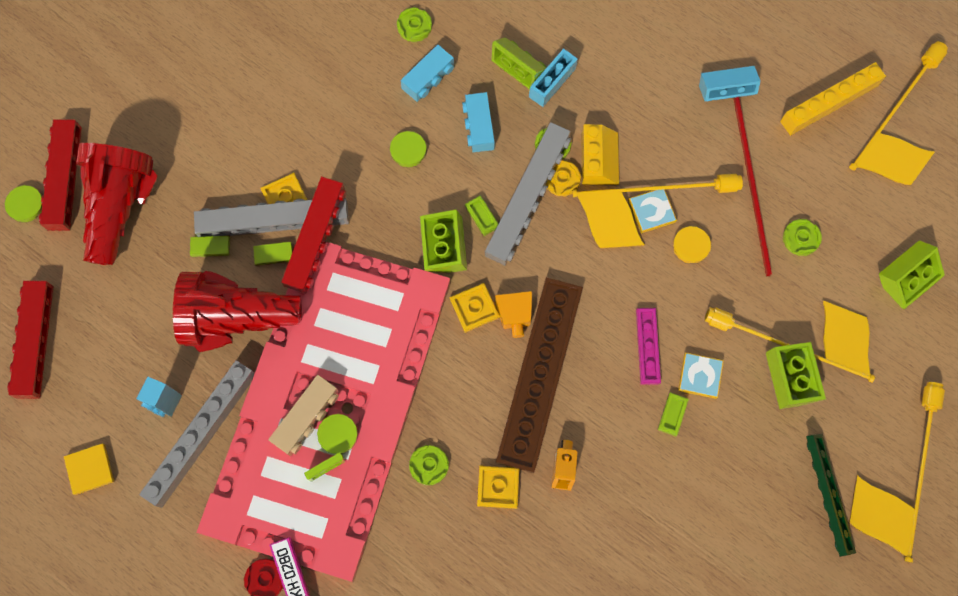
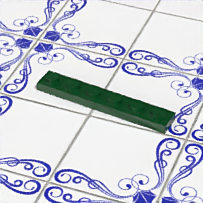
(832, 501)

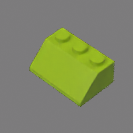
(516, 61)
(443, 242)
(912, 273)
(795, 375)

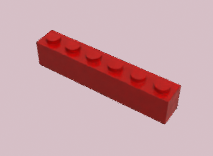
(60, 175)
(313, 235)
(30, 340)

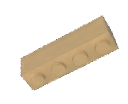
(304, 415)

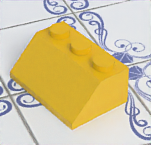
(599, 155)

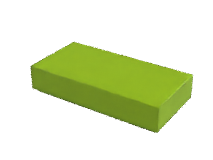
(481, 215)
(209, 246)
(272, 253)
(673, 414)
(324, 467)

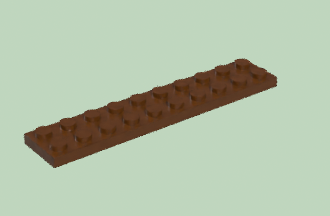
(539, 375)

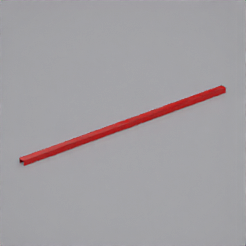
(752, 185)

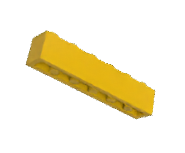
(832, 98)

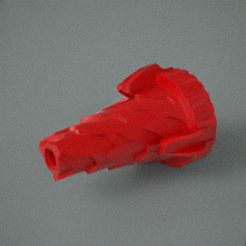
(111, 183)
(212, 306)

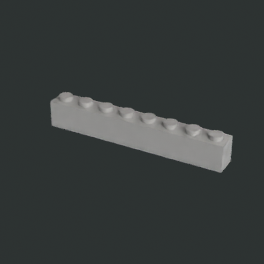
(527, 194)
(258, 218)
(197, 435)

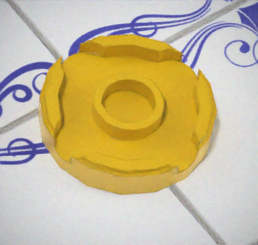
(561, 184)
(691, 245)

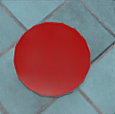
(263, 578)

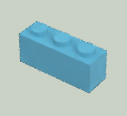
(427, 73)
(553, 77)
(729, 83)
(478, 122)
(158, 397)

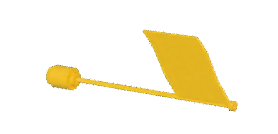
(894, 156)
(612, 218)
(843, 338)
(884, 514)

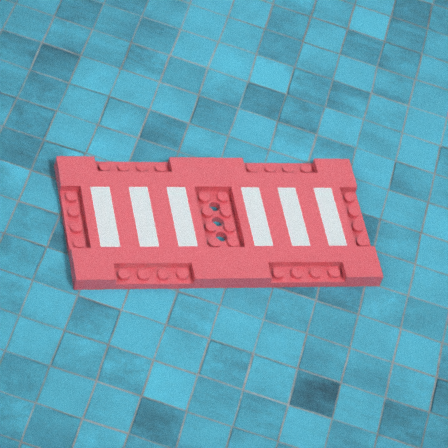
(368, 337)

